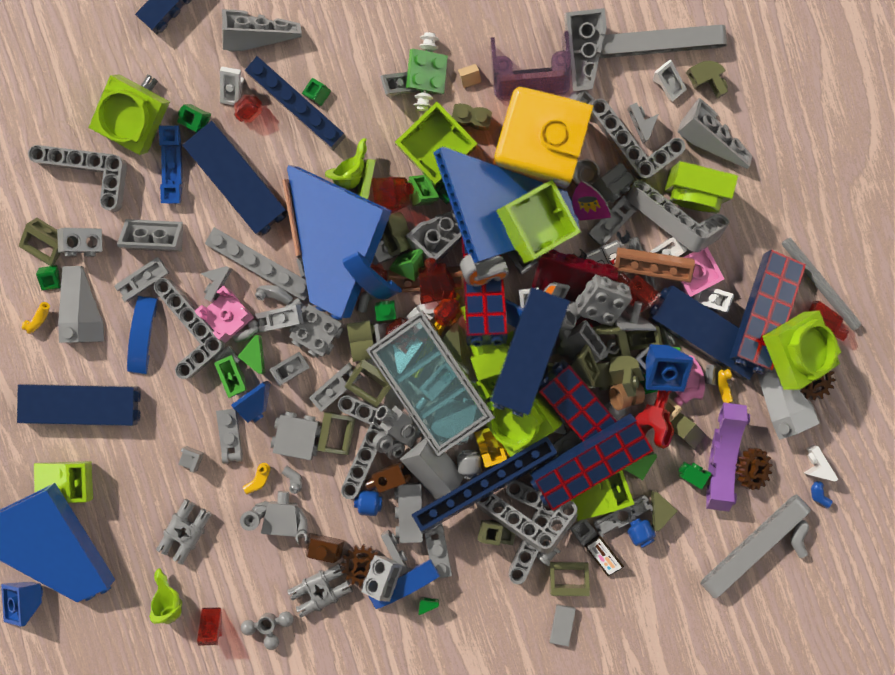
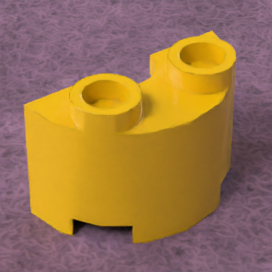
(490, 448)

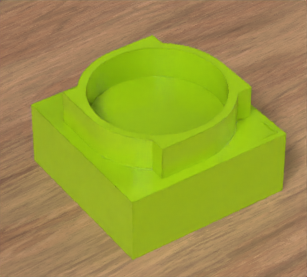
(129, 114)
(429, 133)
(699, 187)
(538, 221)
(802, 350)
(488, 359)
(521, 432)

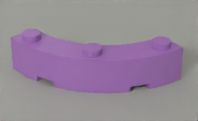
(725, 455)

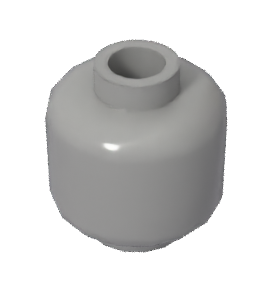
(469, 464)

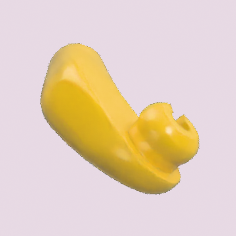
(38, 319)
(723, 385)
(260, 479)

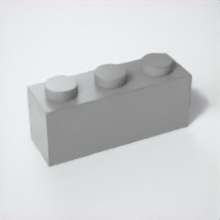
(409, 502)

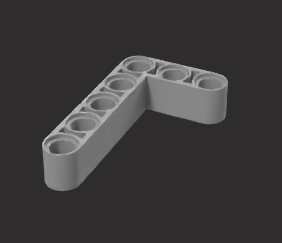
(631, 145)
(86, 163)
(674, 220)
(193, 325)
(367, 444)
(541, 511)
(525, 523)

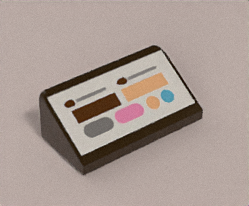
(604, 556)

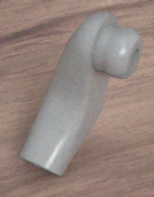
(274, 292)
(797, 538)

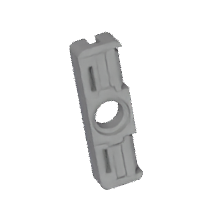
(610, 520)

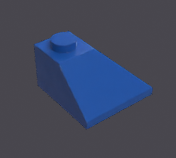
(667, 368)
(253, 403)
(20, 601)

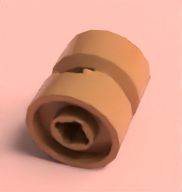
(620, 400)

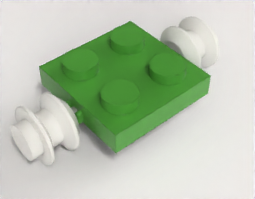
(426, 71)

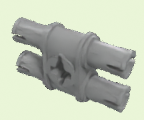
(193, 531)
(320, 580)

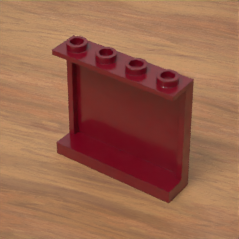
(570, 271)

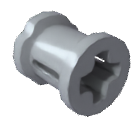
(546, 558)

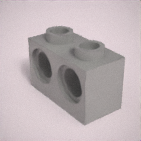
(79, 237)
(385, 578)

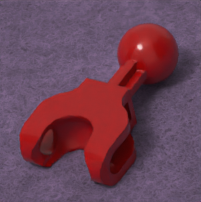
(659, 419)

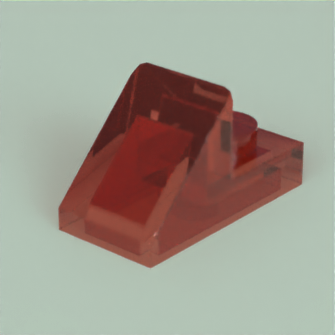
(210, 626)

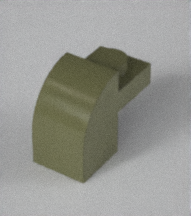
(708, 72)
(626, 371)
(494, 533)

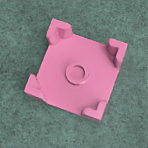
(705, 272)
(225, 315)

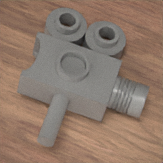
(397, 425)

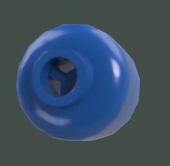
(368, 503)
(641, 533)

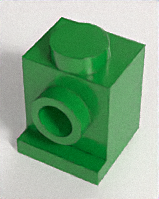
(187, 117)
(385, 311)
(693, 474)

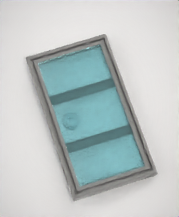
(430, 383)

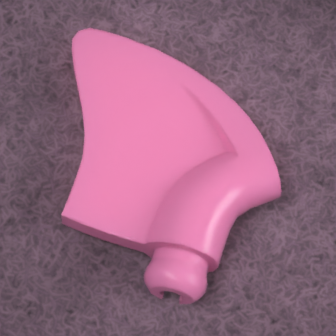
(695, 385)

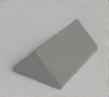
(151, 235)
(434, 472)

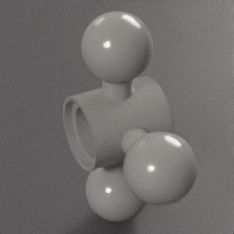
(271, 641)

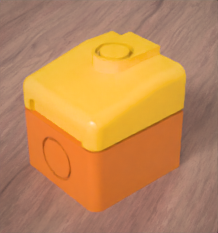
(542, 136)

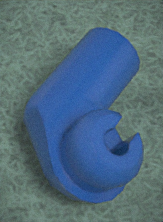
(818, 494)

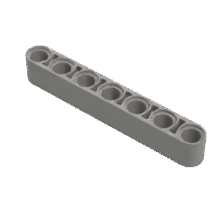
(664, 41)
(755, 546)

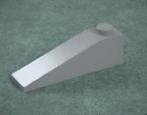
(248, 32)
(585, 39)
(706, 132)
(435, 236)
(78, 310)
(787, 408)

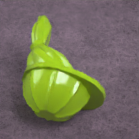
(349, 171)
(166, 604)

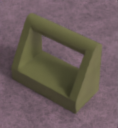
(46, 234)
(621, 339)
(373, 373)
(325, 432)
(569, 589)

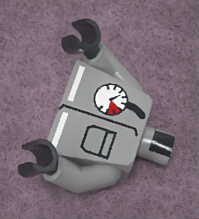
(607, 253)

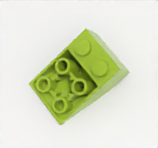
(72, 479)
(604, 497)

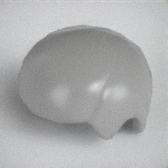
(586, 171)

